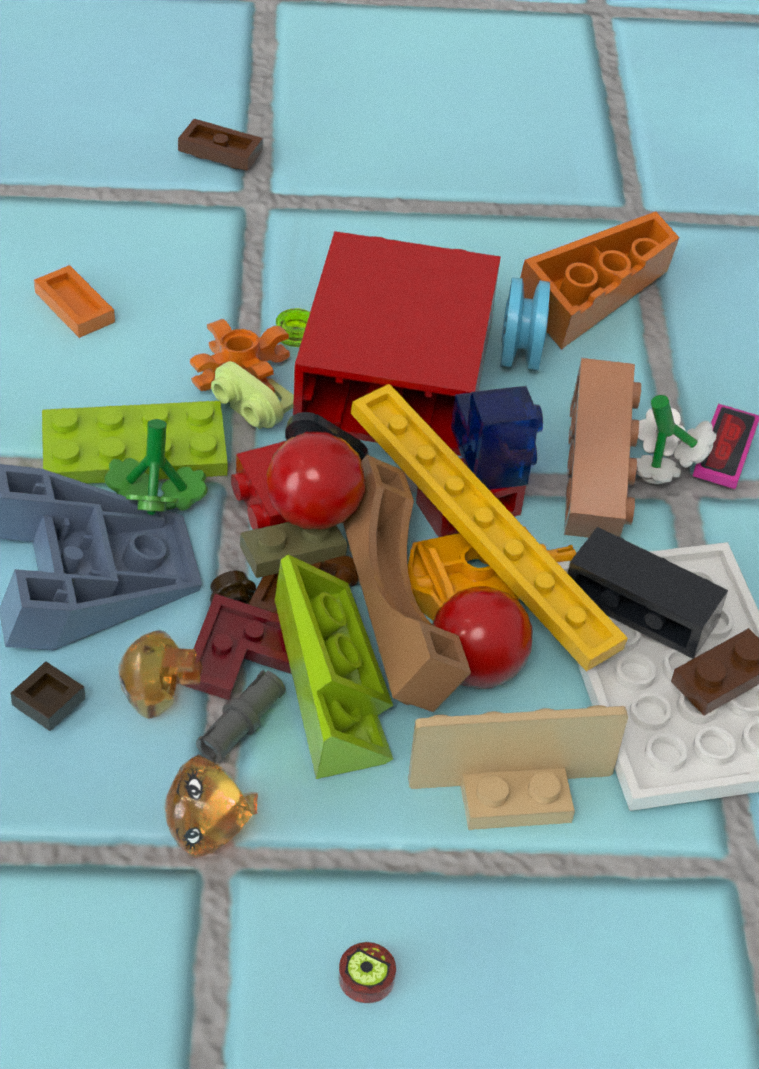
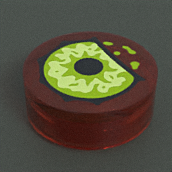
(367, 972)

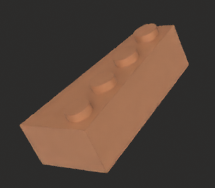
(601, 448)

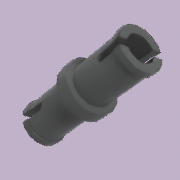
(240, 716)

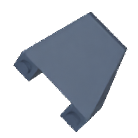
(92, 555)

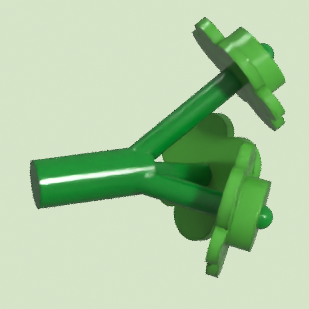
(129, 479)

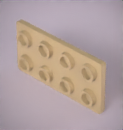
(517, 762)

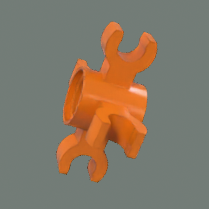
(241, 348)

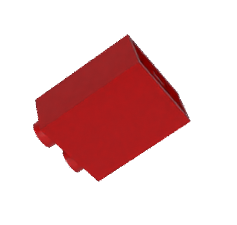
(399, 320)

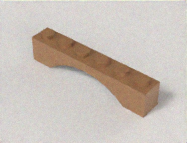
(418, 658)

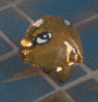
(153, 669)
(206, 807)

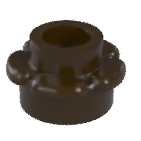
(234, 586)

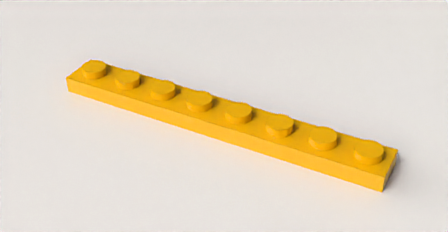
(490, 528)

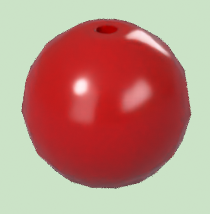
(315, 480)
(491, 631)

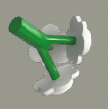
(661, 436)

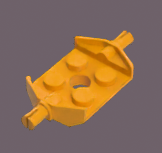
(441, 569)

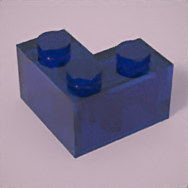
(498, 434)

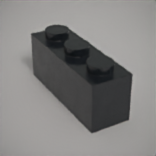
(648, 592)

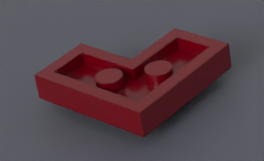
(230, 636)

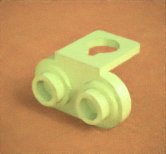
(250, 396)

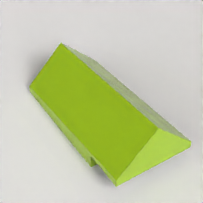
(332, 670)

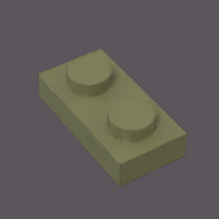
(270, 544)

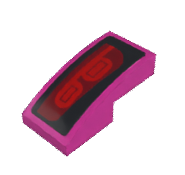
(730, 449)

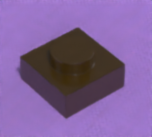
(47, 696)

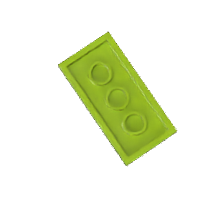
(86, 439)

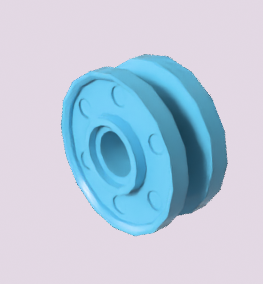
(525, 323)

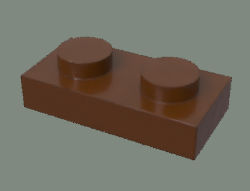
(220, 144)
(720, 672)

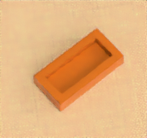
(74, 301)

